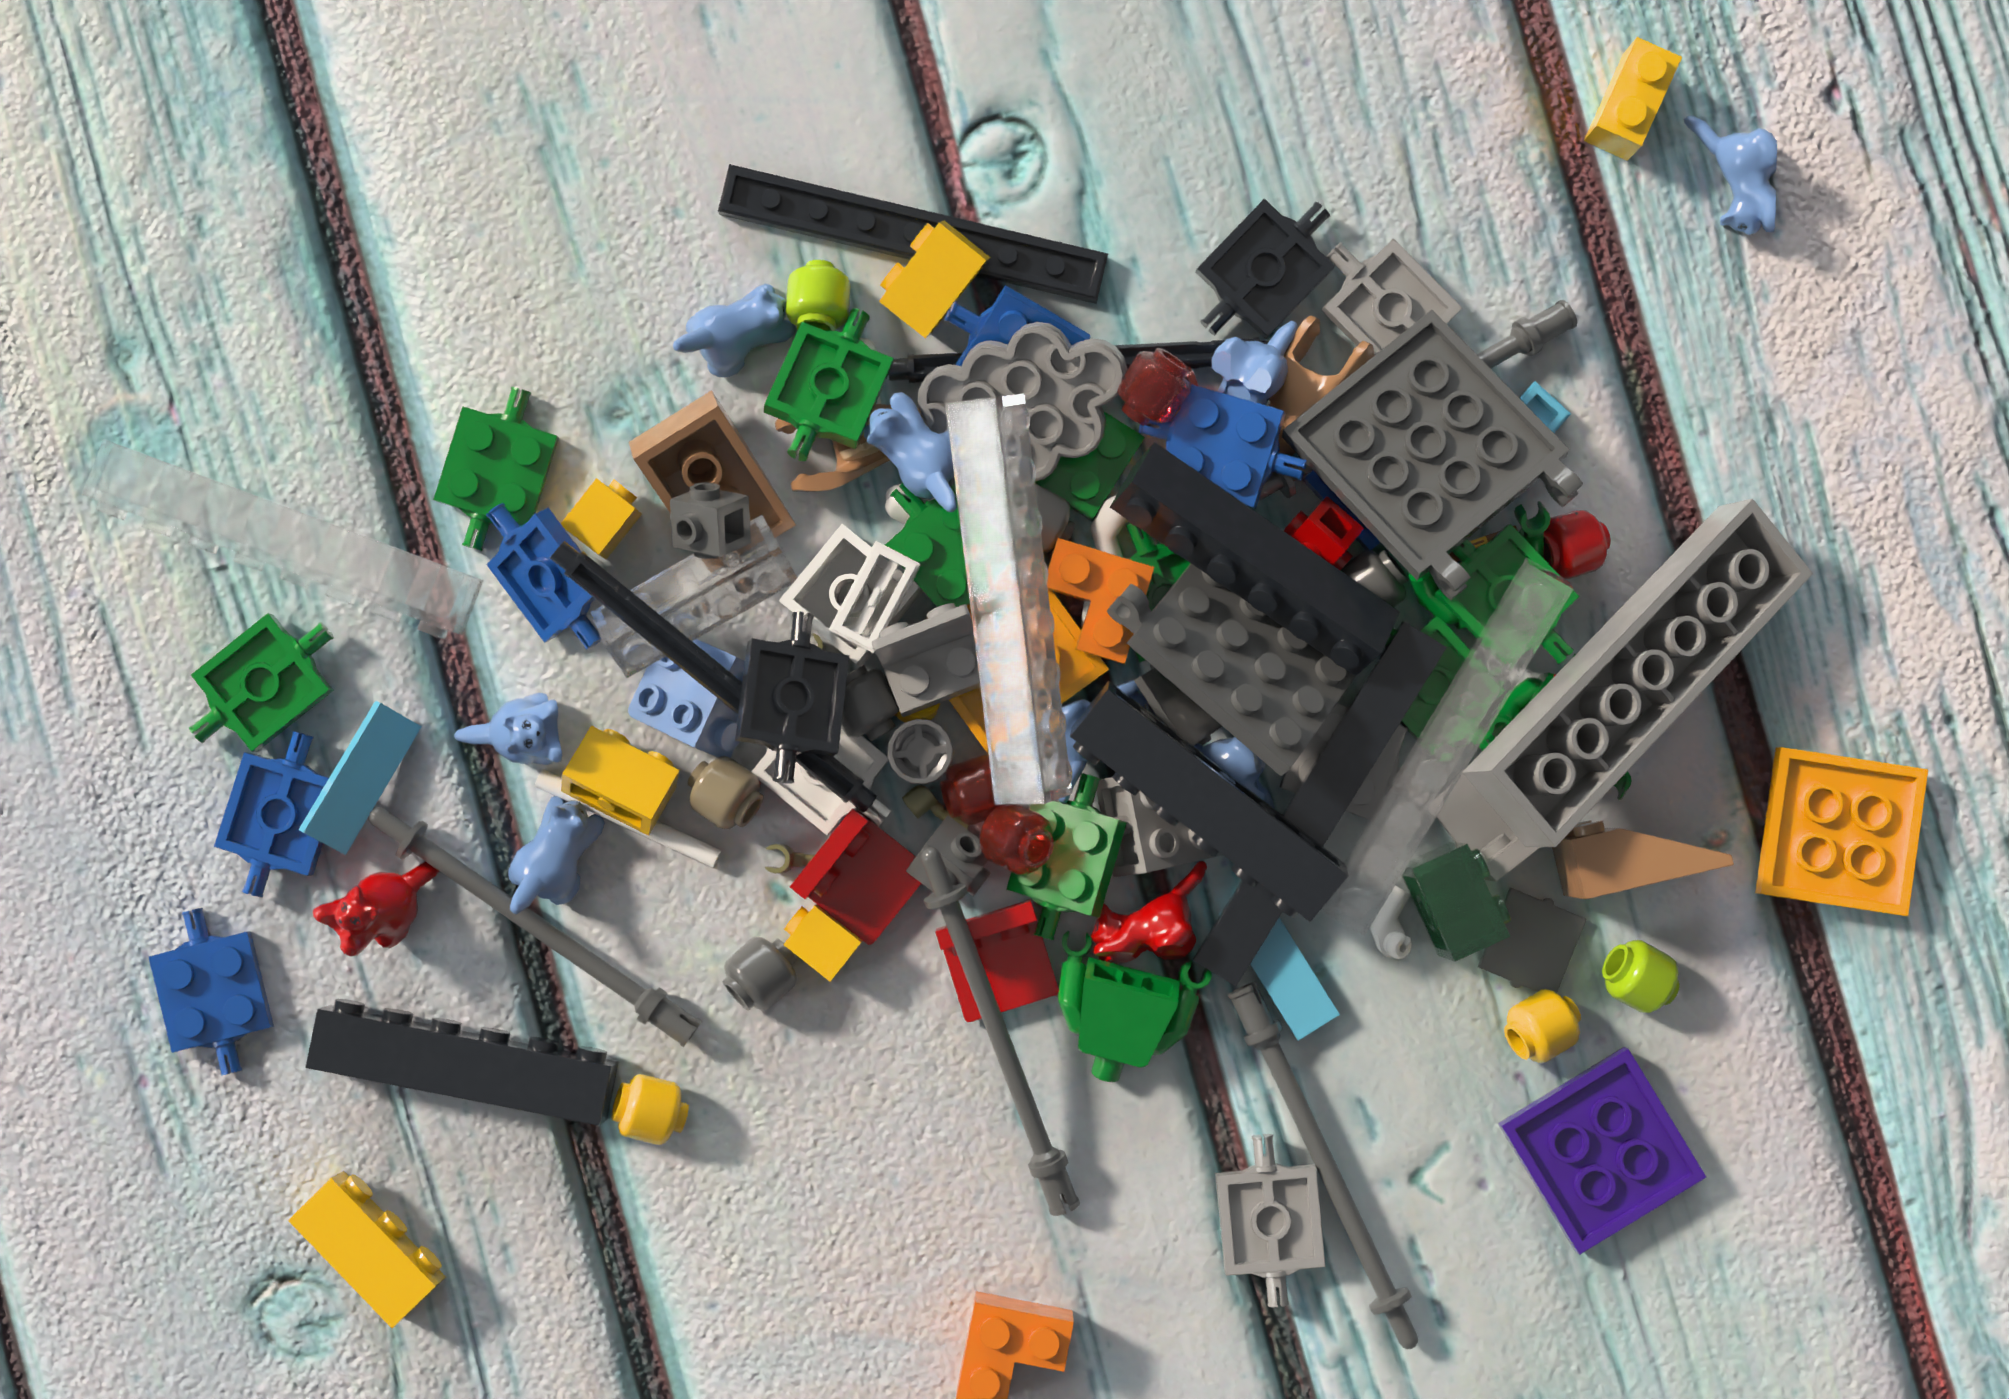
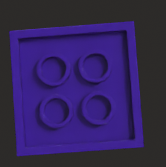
(1602, 1150)

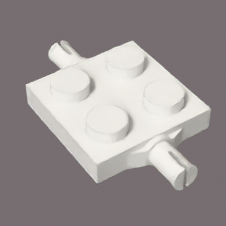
(816, 800)

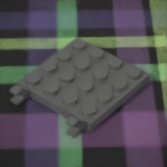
(1429, 448)
(1235, 664)

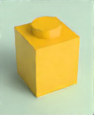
(602, 517)
(820, 941)

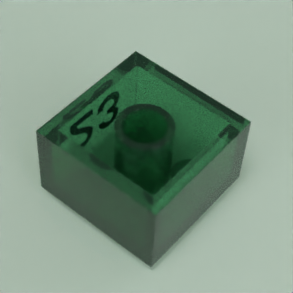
(1456, 901)

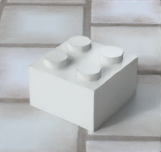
(827, 582)

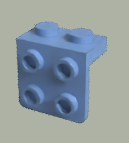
(684, 708)

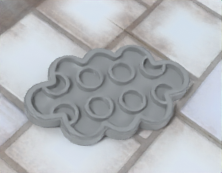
(1059, 381)

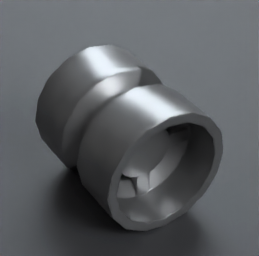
(920, 751)

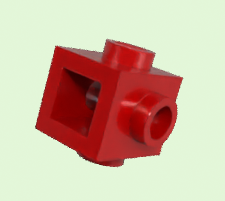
(1326, 532)

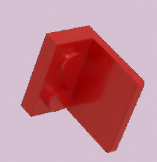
(859, 877)
(1011, 958)

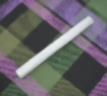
(661, 833)

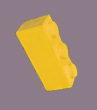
(368, 1247)

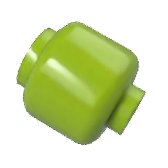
(818, 296)
(1641, 976)

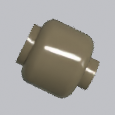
(725, 792)

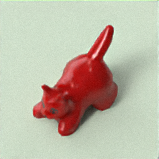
(376, 909)
(1159, 926)

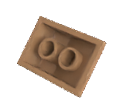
(706, 447)
(1612, 860)

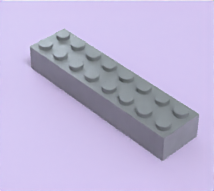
(1637, 674)

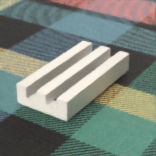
(895, 559)

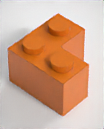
(1098, 580)
(1010, 1332)

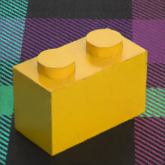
(1632, 98)
(932, 278)
(620, 779)

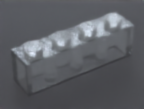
(700, 595)

